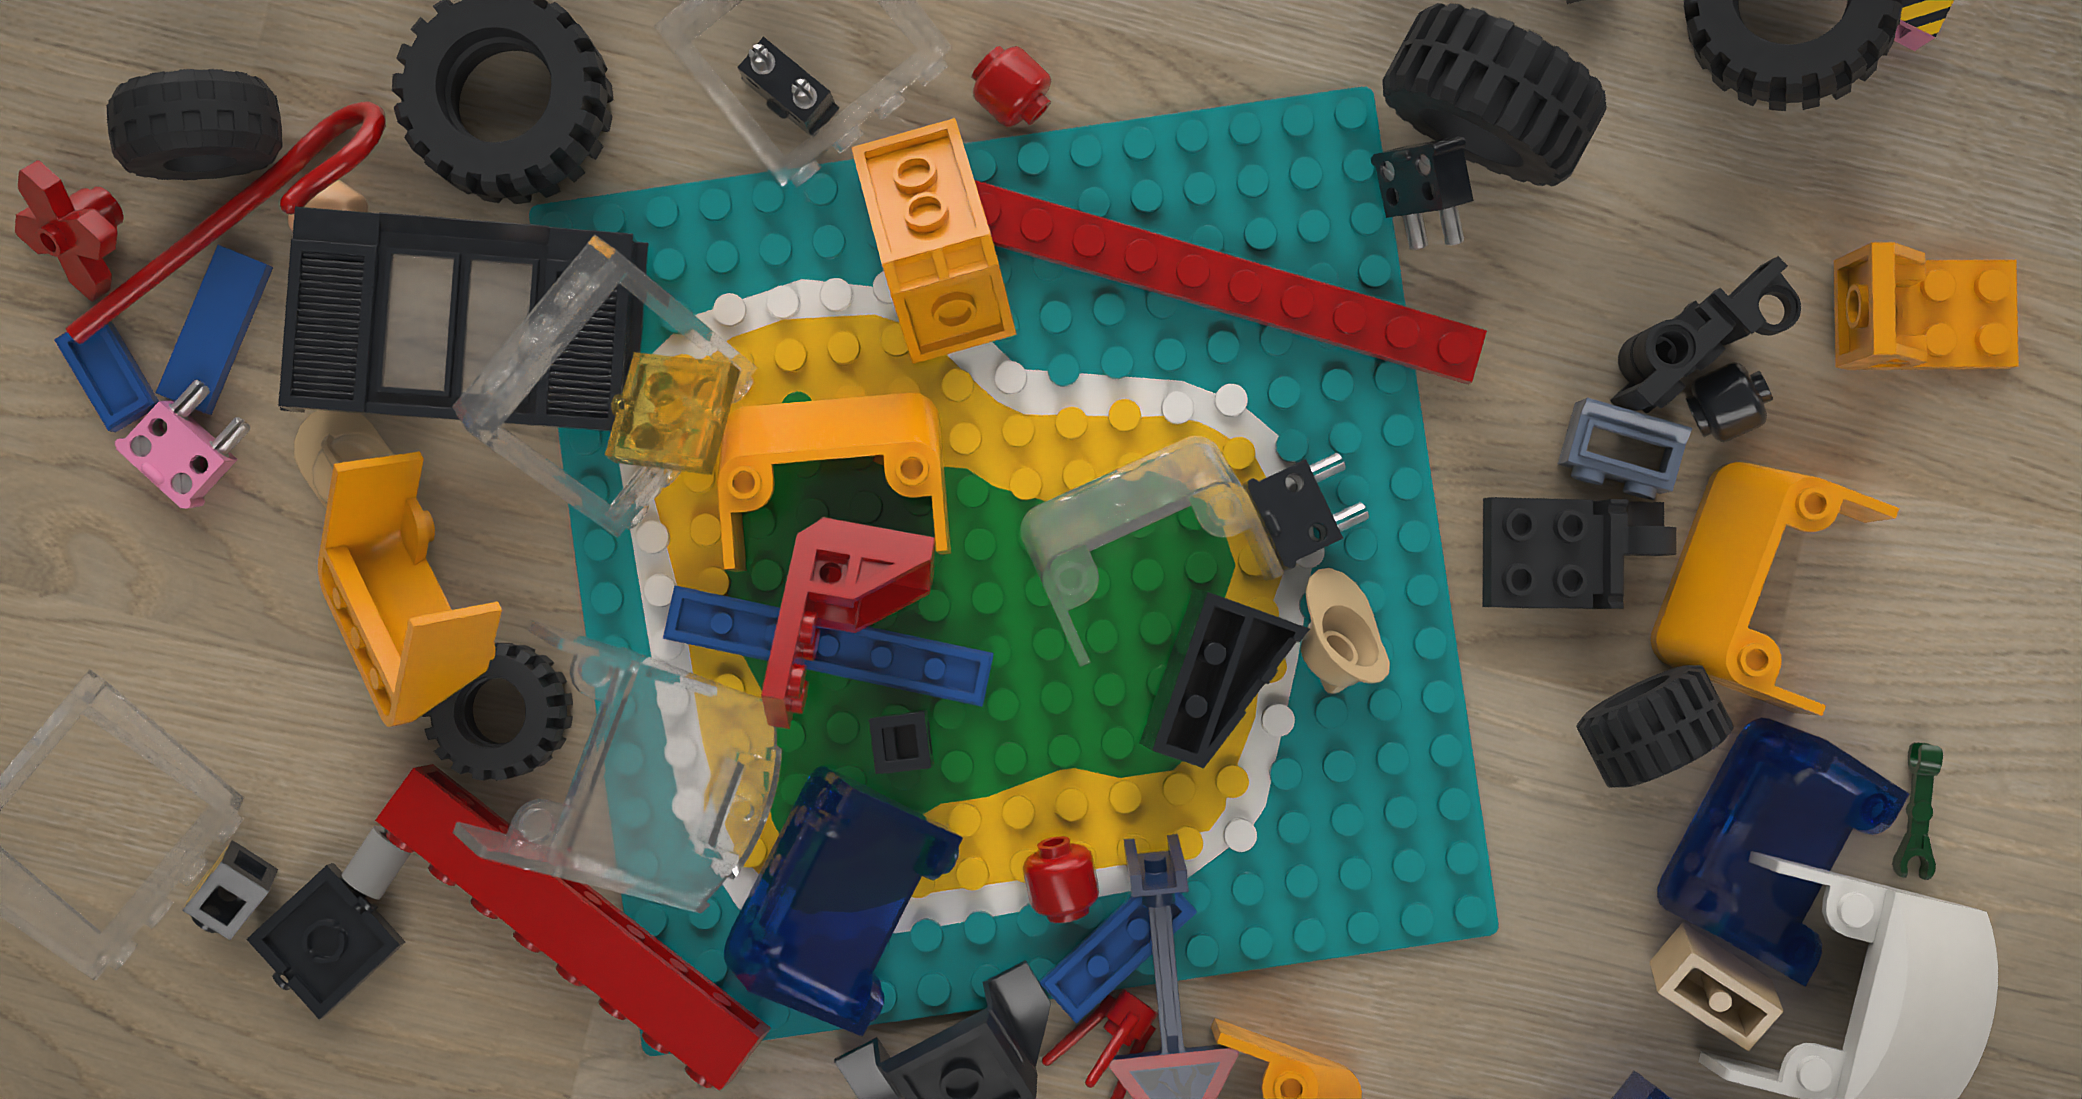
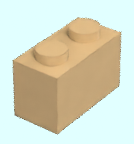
(1715, 986)

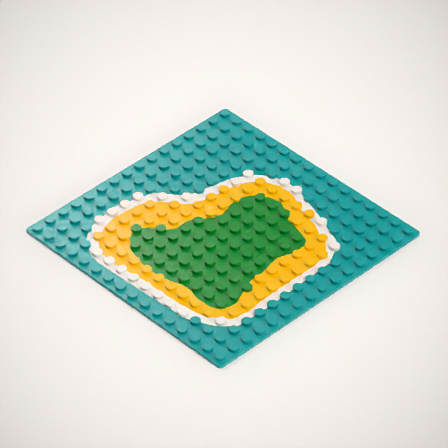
(1321, 812)

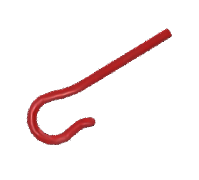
(304, 190)

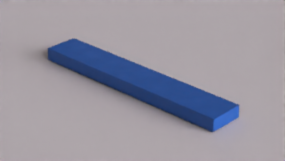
(866, 656)

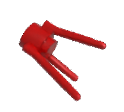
(1127, 1021)

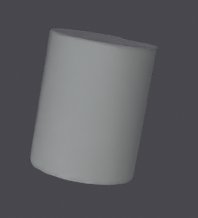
(374, 864)

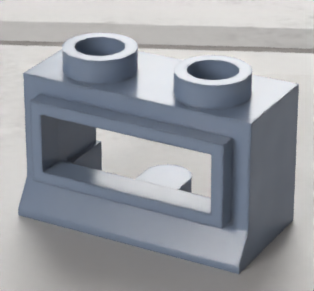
(1636, 479)

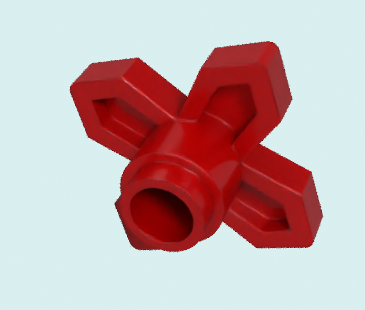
(72, 227)

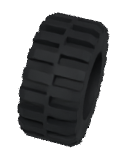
(447, 54)
(1790, 71)
(1499, 88)

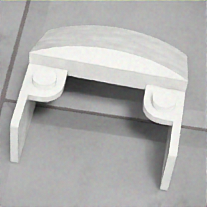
(1918, 1002)

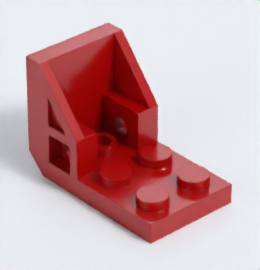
(865, 577)

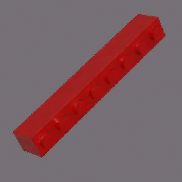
(578, 931)

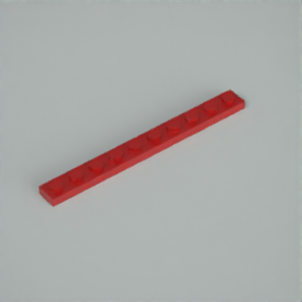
(1231, 285)

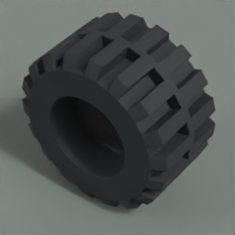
(1655, 726)
(542, 728)

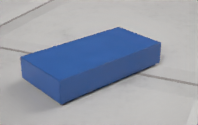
(109, 377)

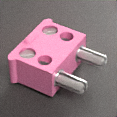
(176, 456)

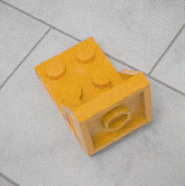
(934, 241)
(1923, 313)

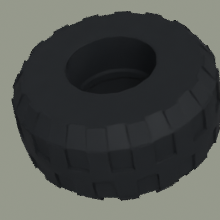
(194, 124)

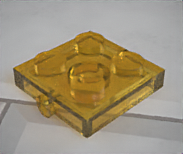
(672, 413)

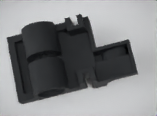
(1698, 337)
(1566, 550)

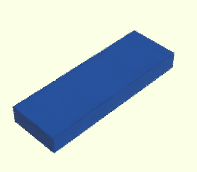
(215, 326)
(1107, 956)

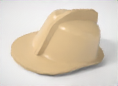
(333, 439)
(1342, 633)

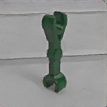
(1924, 764)

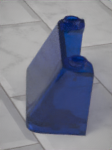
(1783, 799)
(834, 899)

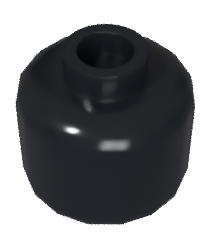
(1729, 402)

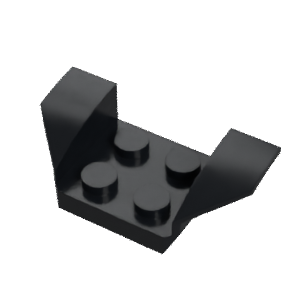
(975, 1059)

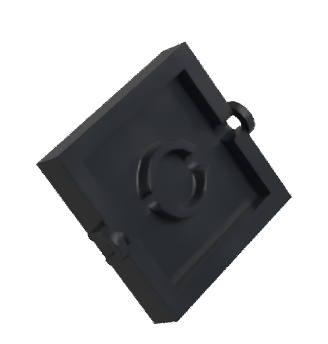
(325, 941)

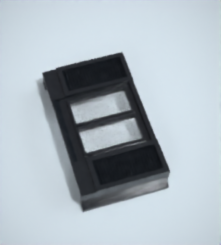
(415, 306)

